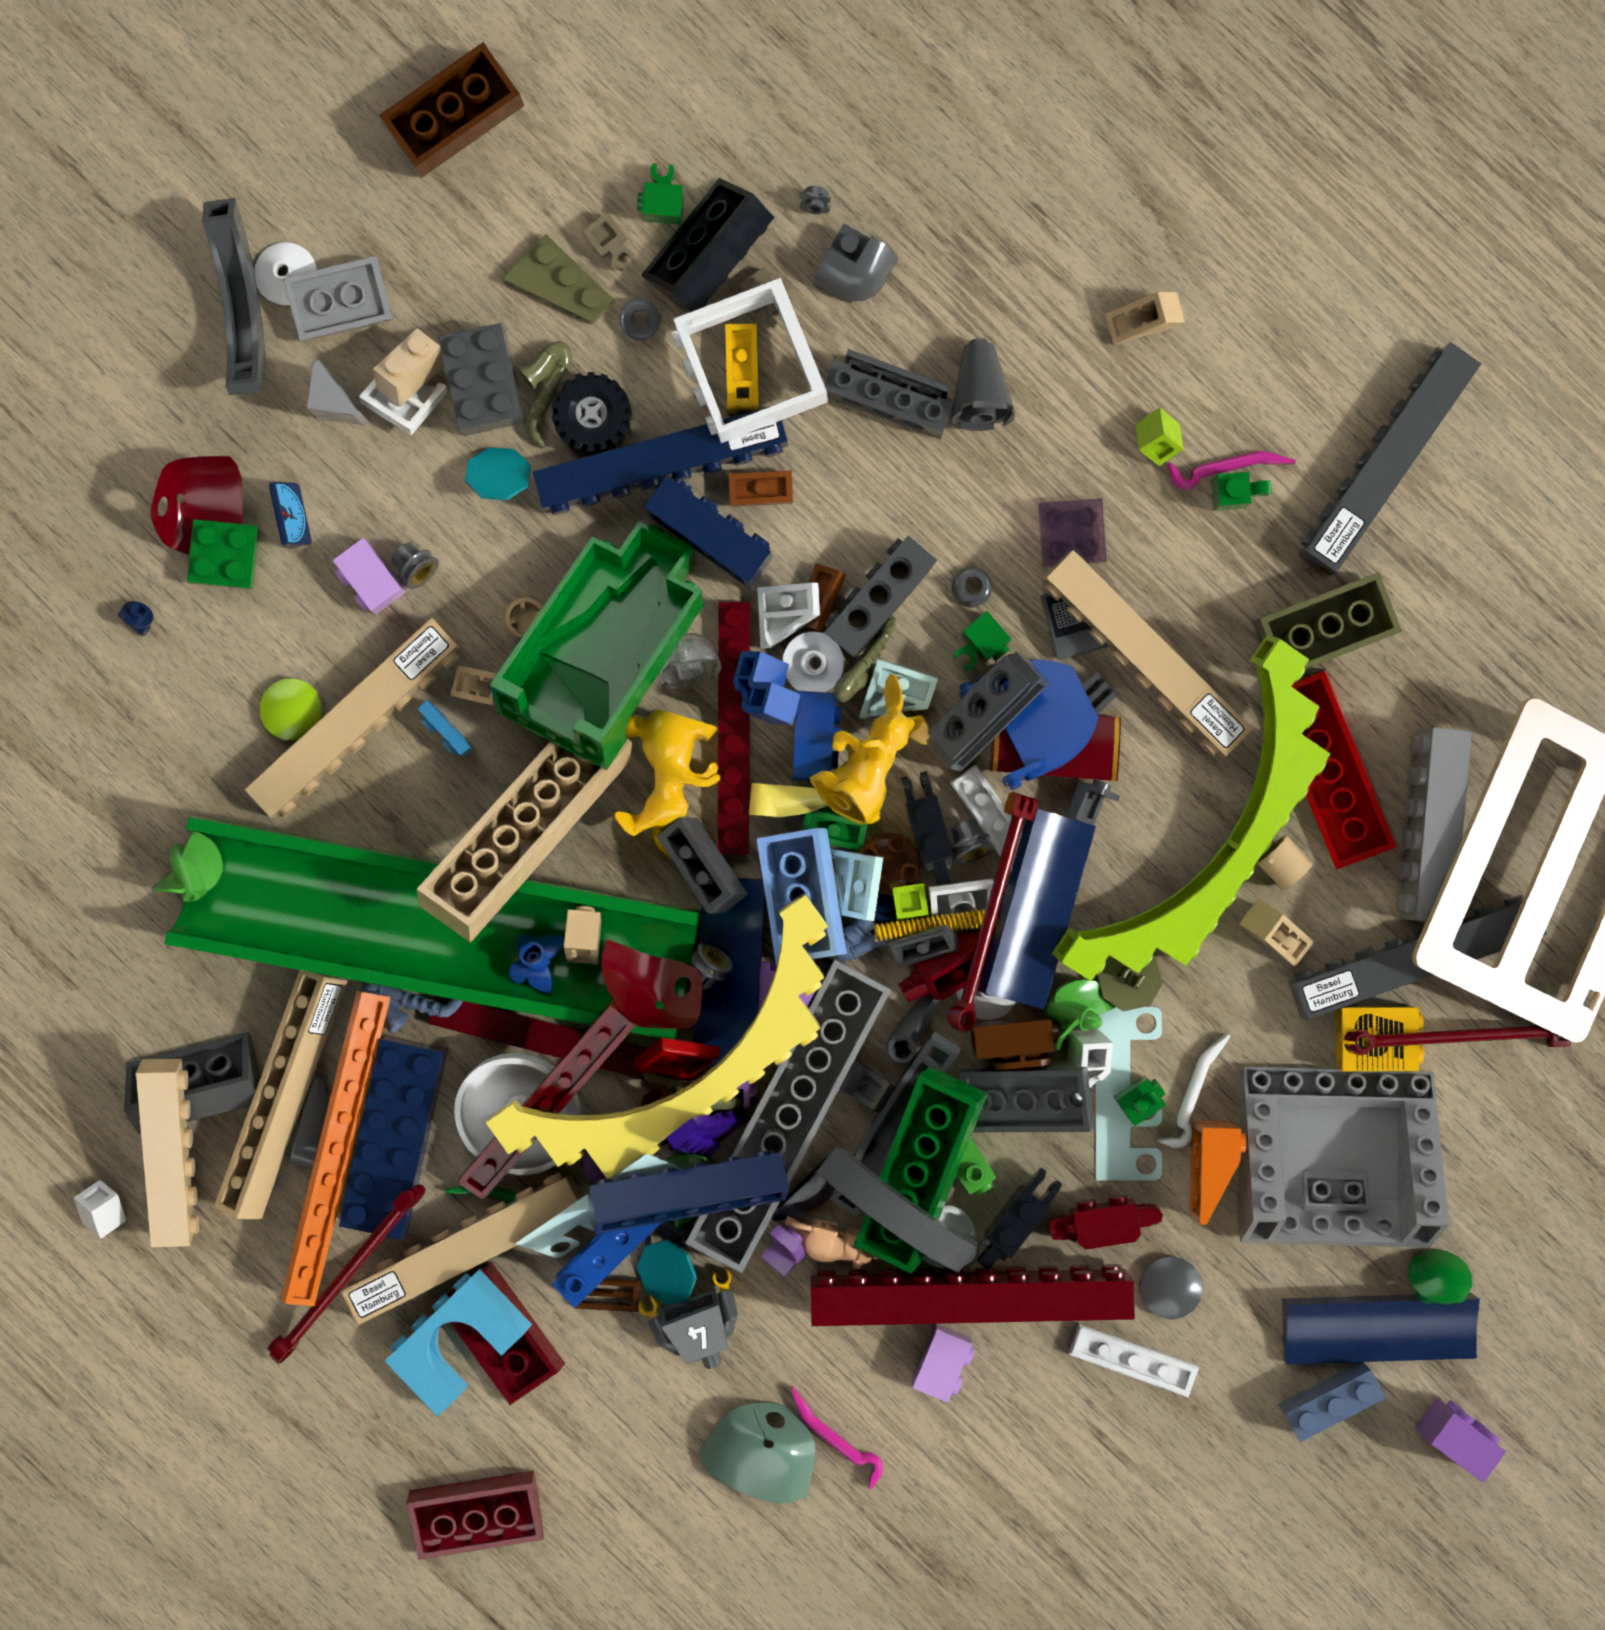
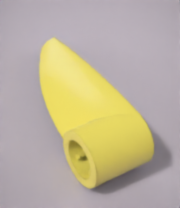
(783, 800)

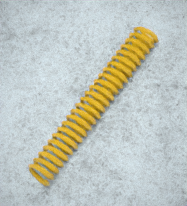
(937, 921)

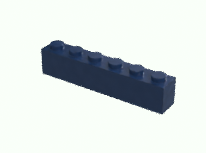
(687, 1192)

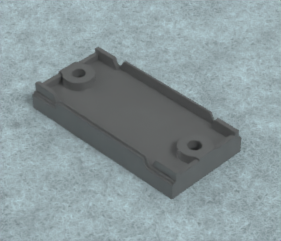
(1032, 1099)

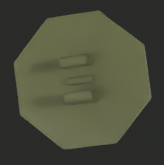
(1126, 987)

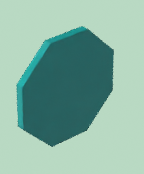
(498, 473)
(667, 1272)

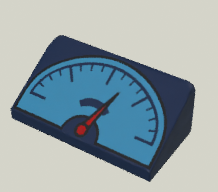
(290, 514)

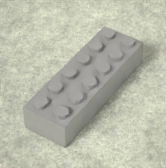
(1434, 816)

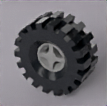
(580, 402)

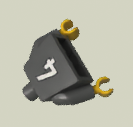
(696, 1326)

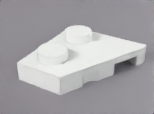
(411, 413)
(785, 610)

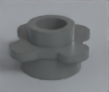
(815, 200)

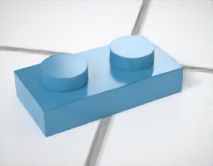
(453, 739)

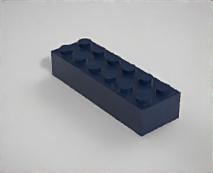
(393, 1132)

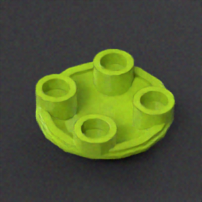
(290, 708)

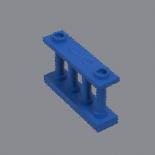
(597, 1261)

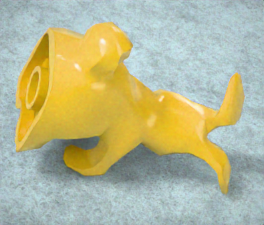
(668, 747)
(858, 785)

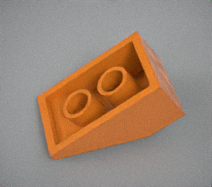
(1214, 1159)

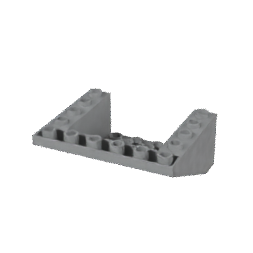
(1340, 1158)

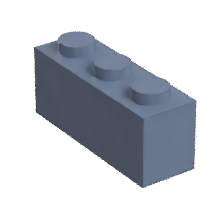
(1332, 1401)

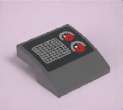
(1067, 634)

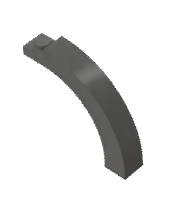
(239, 296)
(876, 1143)
(897, 1212)

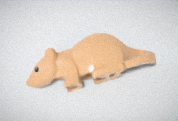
(828, 1244)

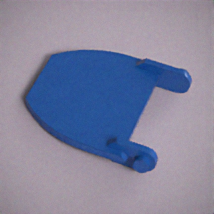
(1051, 726)

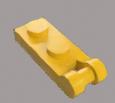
(742, 366)

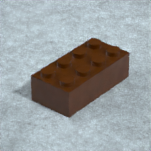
(452, 109)

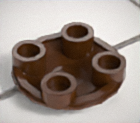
(899, 863)

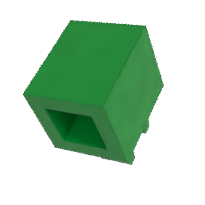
(661, 200)
(1235, 491)
(986, 639)
(1141, 1099)

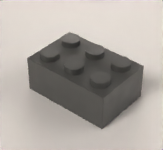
(482, 379)

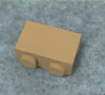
(408, 367)

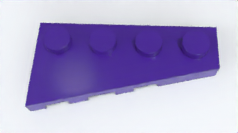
(704, 1133)

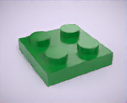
(223, 554)

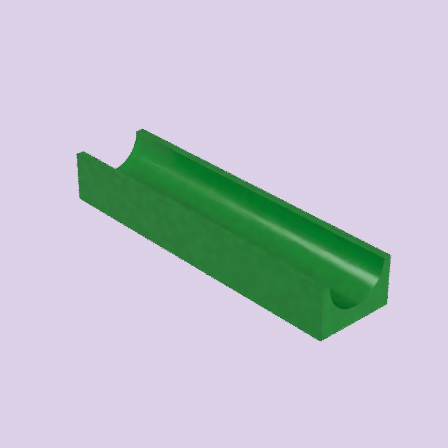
(360, 920)

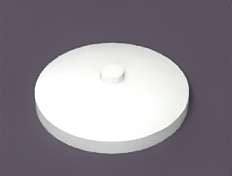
(492, 1087)

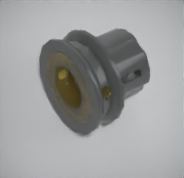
(414, 565)
(970, 842)
(711, 964)

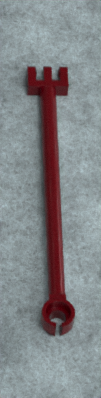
(1021, 807)
(1449, 1036)
(282, 1347)

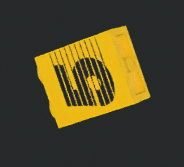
(1378, 1021)

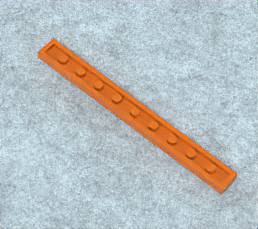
(335, 1148)

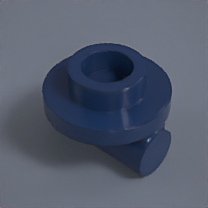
(137, 616)
(885, 909)

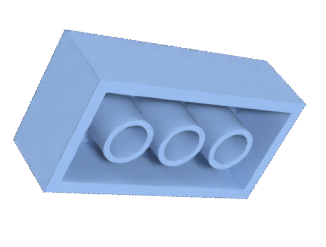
(799, 865)

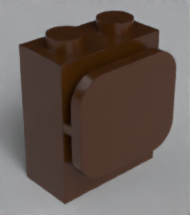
(1015, 1041)

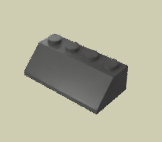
(220, 1077)

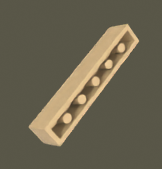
(166, 1152)

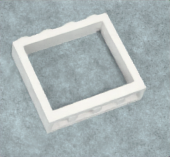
(730, 308)

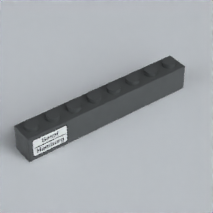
(1389, 458)
(1393, 966)

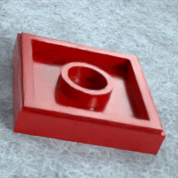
(676, 1058)

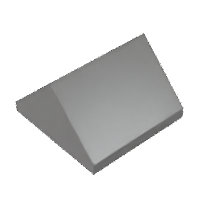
(330, 400)

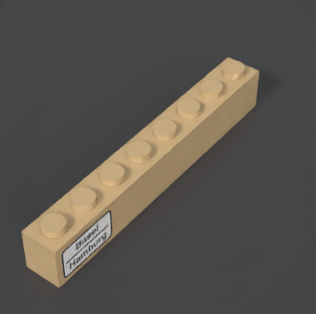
(1146, 654)
(353, 719)
(280, 1095)
(459, 1250)

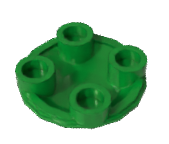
(1440, 1277)

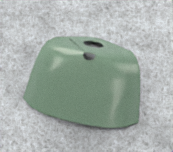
(742, 1462)

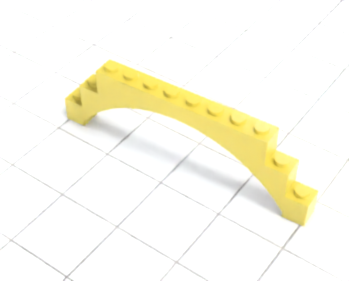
(624, 1136)

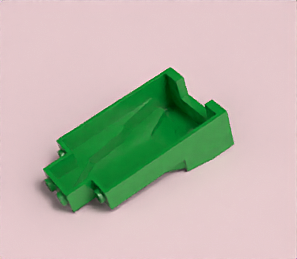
(600, 643)

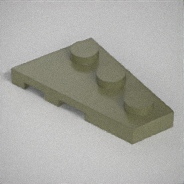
(559, 280)

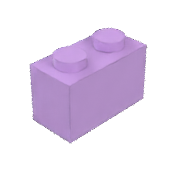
(368, 576)
(942, 1363)

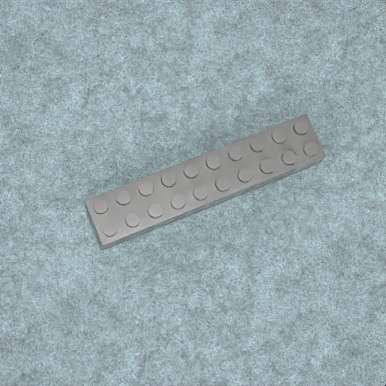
(796, 1104)

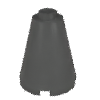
(981, 389)

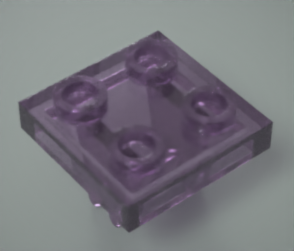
(1072, 526)

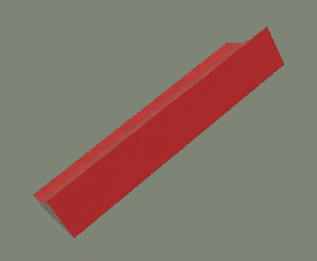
(1343, 792)

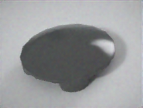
(1171, 1287)

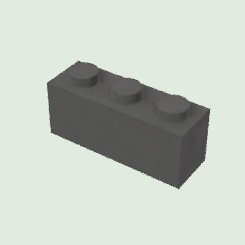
(702, 865)

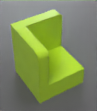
(1159, 436)
(910, 901)

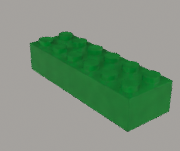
(925, 1158)

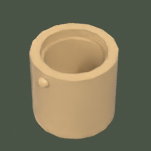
(521, 615)
(1285, 863)

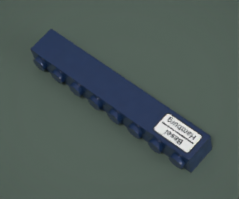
(649, 463)

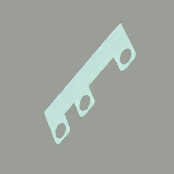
(1113, 1153)
(579, 1213)

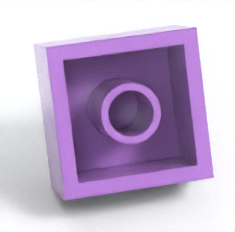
(1461, 1438)

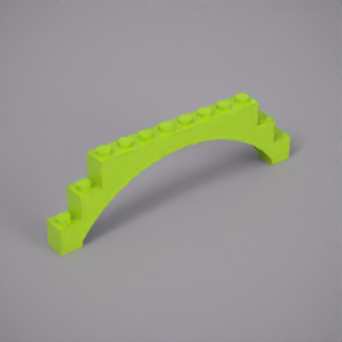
(1282, 780)

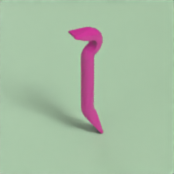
(1225, 465)
(837, 1441)

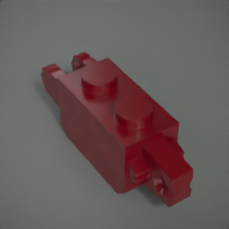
(942, 974)
(1105, 1222)

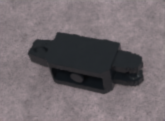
(928, 829)
(1016, 1220)

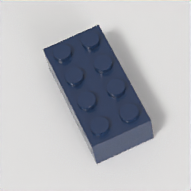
(707, 531)

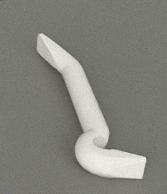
(1192, 1094)

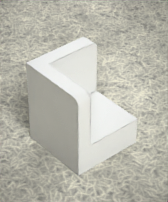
(100, 1209)

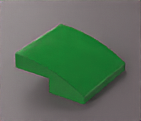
(840, 830)

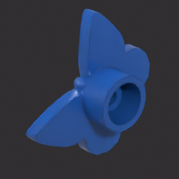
(534, 961)

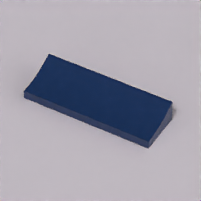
(1036, 908)
(733, 1002)
(1377, 1329)

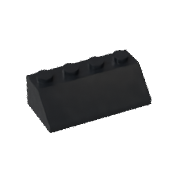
(708, 245)

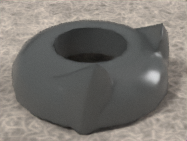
(626, 319)
(960, 593)

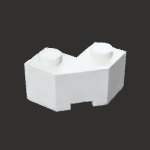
(1089, 1050)

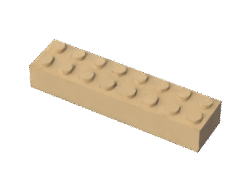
(514, 837)

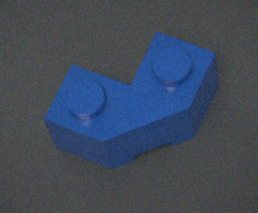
(761, 684)

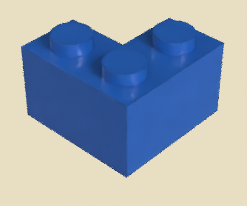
(815, 734)

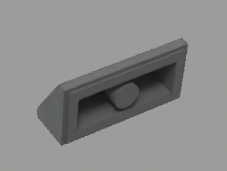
(924, 945)

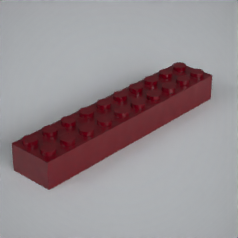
(972, 1296)

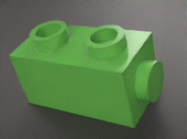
(975, 1171)

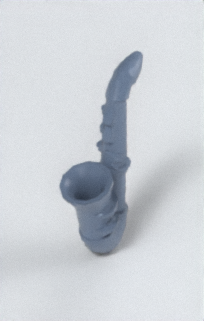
(861, 940)
(396, 1018)

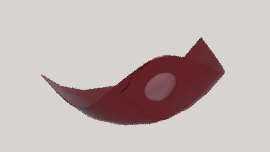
(210, 493)
(642, 979)

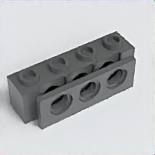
(888, 399)
(903, 553)
(1001, 709)

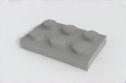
(338, 298)

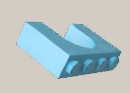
(419, 1357)

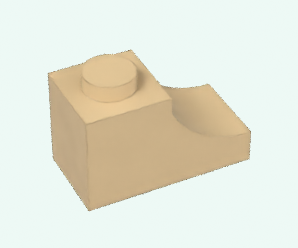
(1145, 317)
(473, 685)
(1276, 932)
(583, 935)

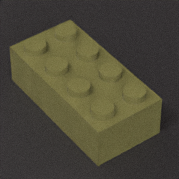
(1334, 621)

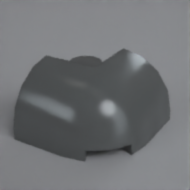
(855, 266)

